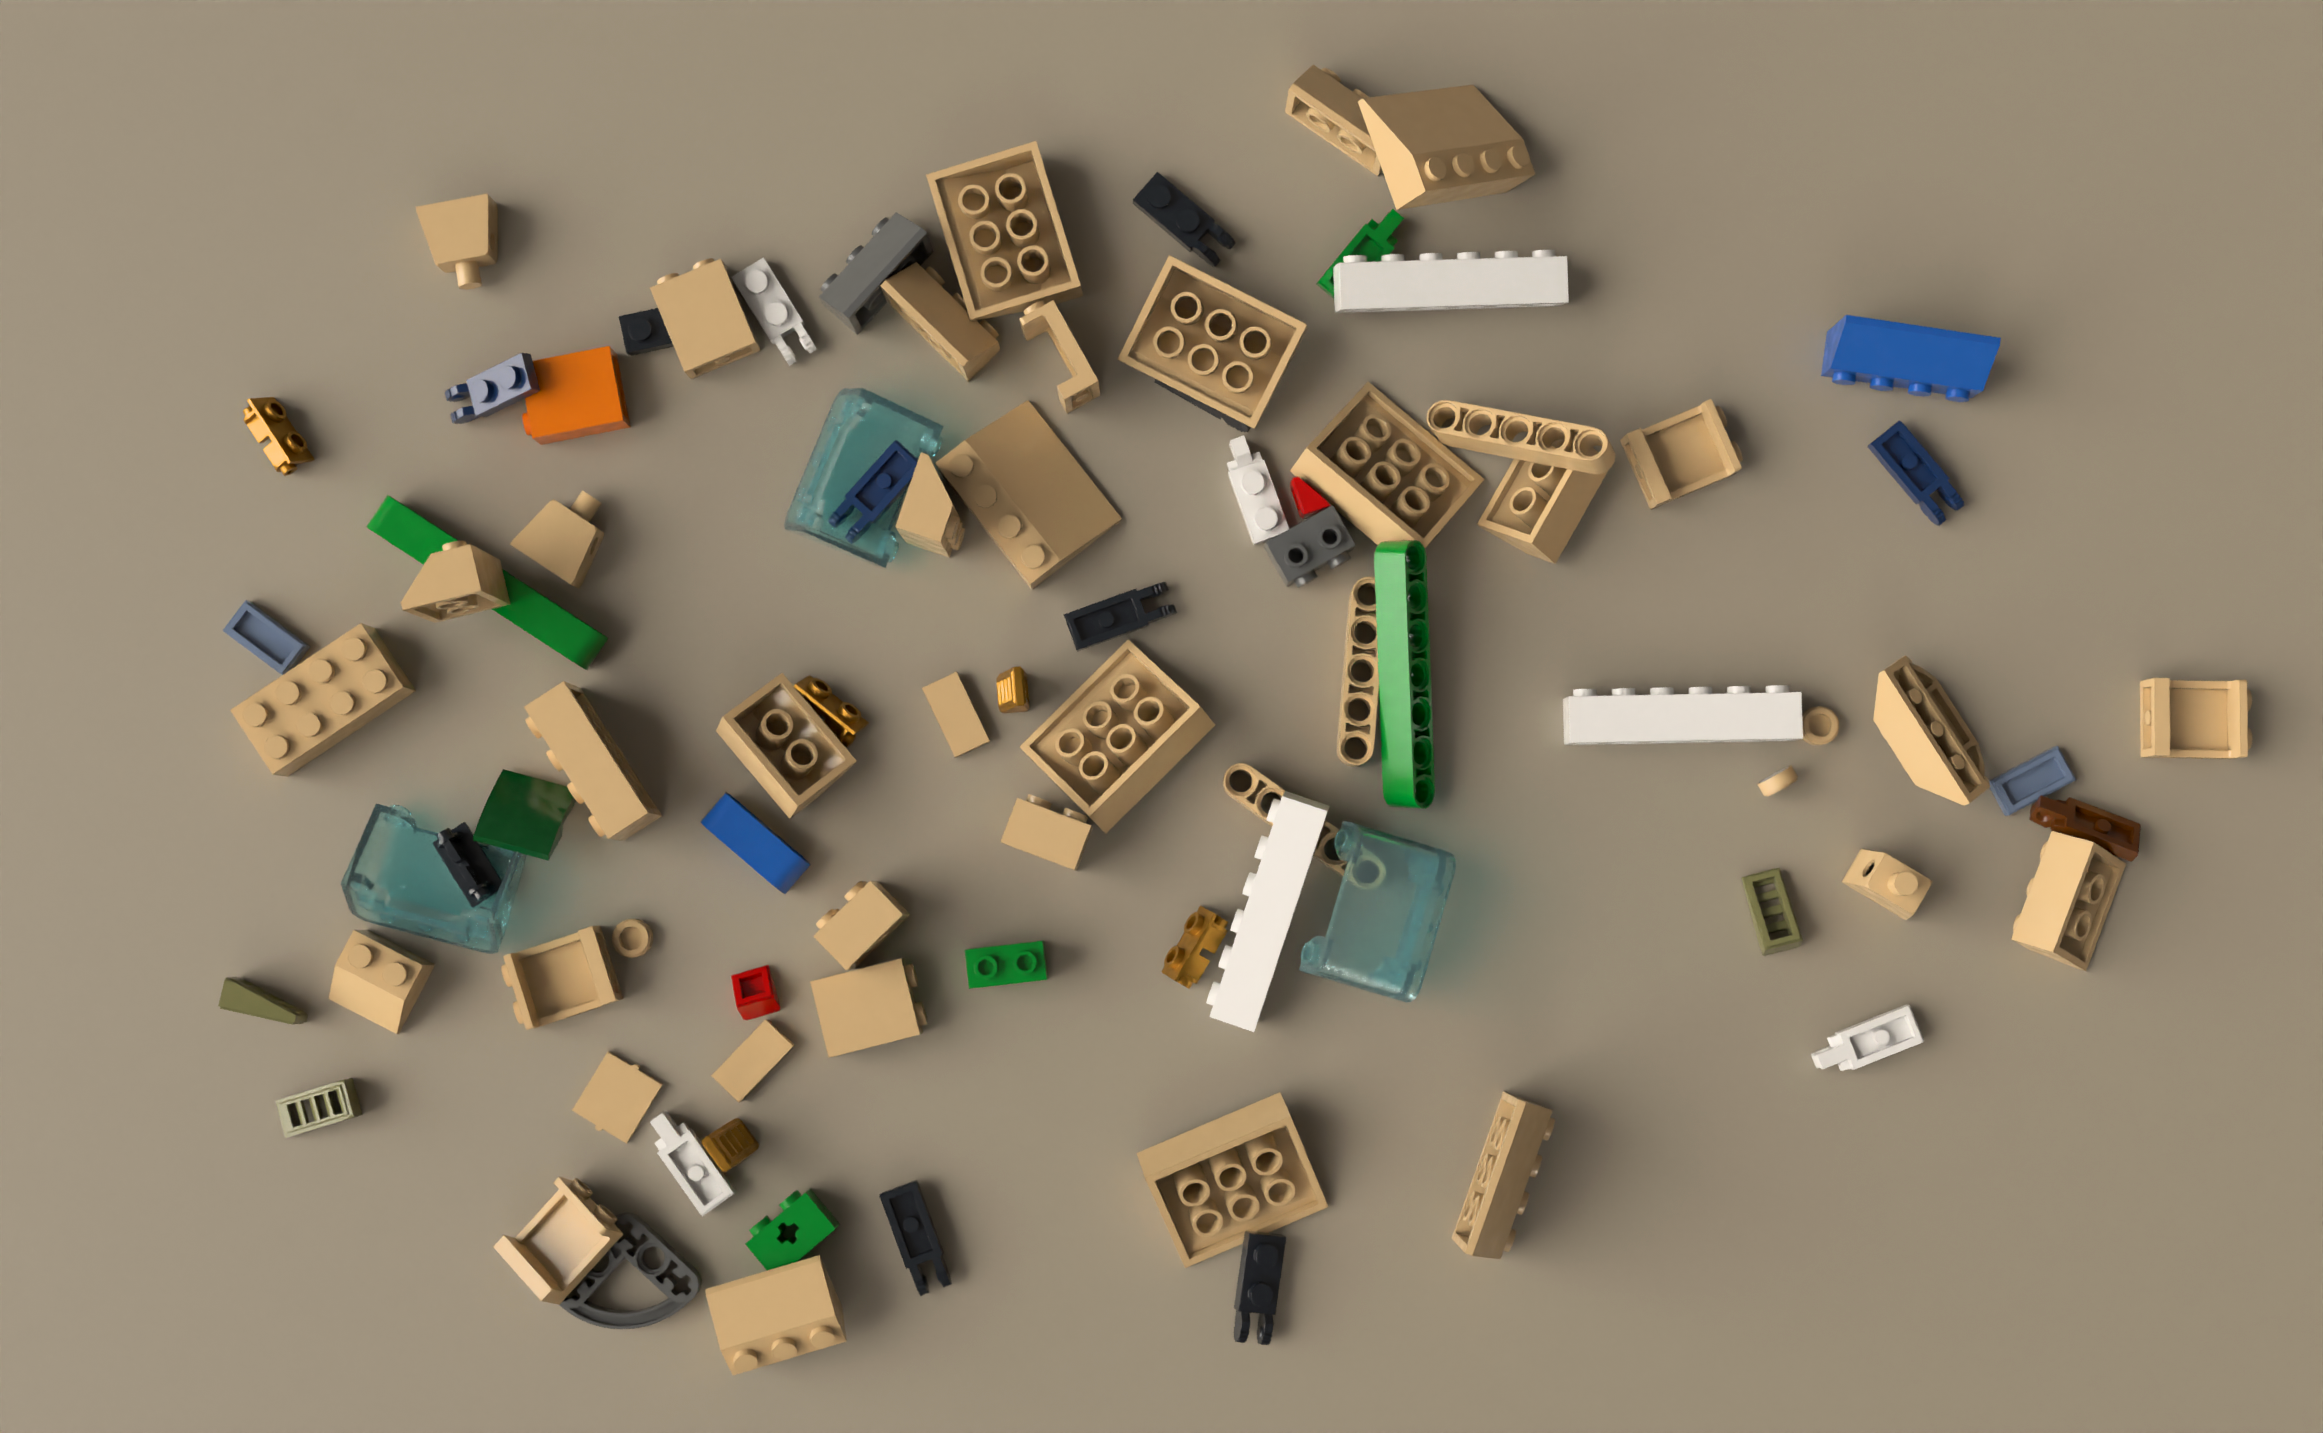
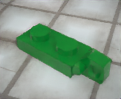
(1371, 240)

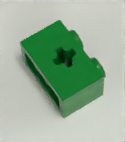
(1006, 964)
(814, 1225)

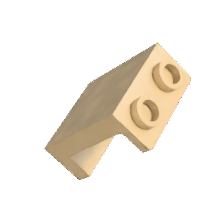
(704, 317)
(1084, 384)
(1682, 454)
(2194, 719)
(561, 978)
(868, 1007)
(561, 1242)

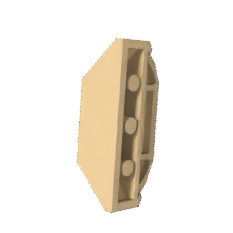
(1928, 733)

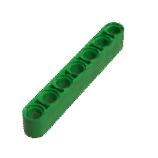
(527, 606)
(1404, 674)

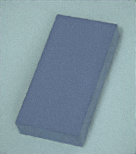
(266, 638)
(2031, 780)

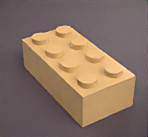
(322, 700)
(591, 761)

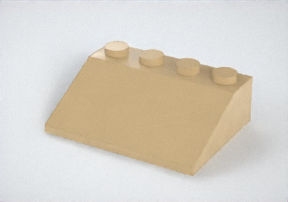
(1444, 146)
(1004, 233)
(1212, 342)
(1386, 471)
(1028, 493)
(1117, 735)
(1502, 1176)
(1232, 1179)

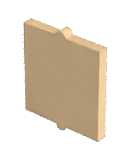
(617, 1097)

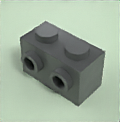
(1310, 547)

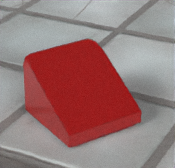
(1307, 499)
(755, 993)

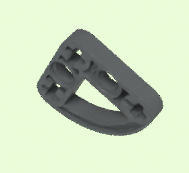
(632, 1319)

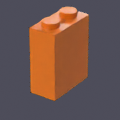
(576, 397)

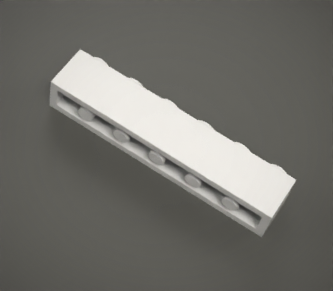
(1450, 283)
(1682, 717)
(1268, 911)

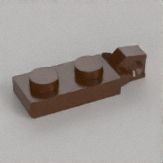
(2089, 823)

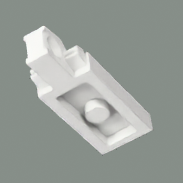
(1255, 493)
(1870, 1040)
(691, 1164)

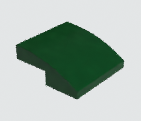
(524, 815)

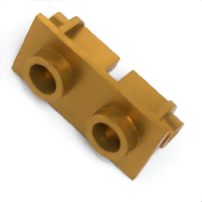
(269, 420)
(840, 716)
(1201, 931)

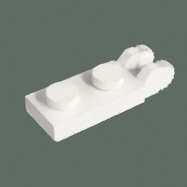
(772, 307)

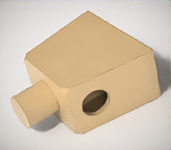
(462, 236)
(563, 538)
(1889, 882)

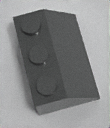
(856, 291)

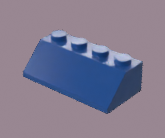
(1908, 357)

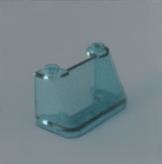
(850, 442)
(406, 886)
(1382, 913)

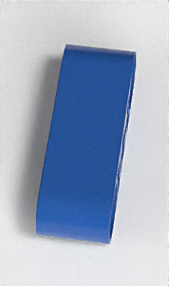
(755, 843)

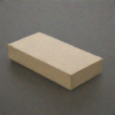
(956, 714)
(753, 1060)

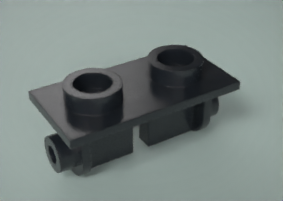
(467, 864)

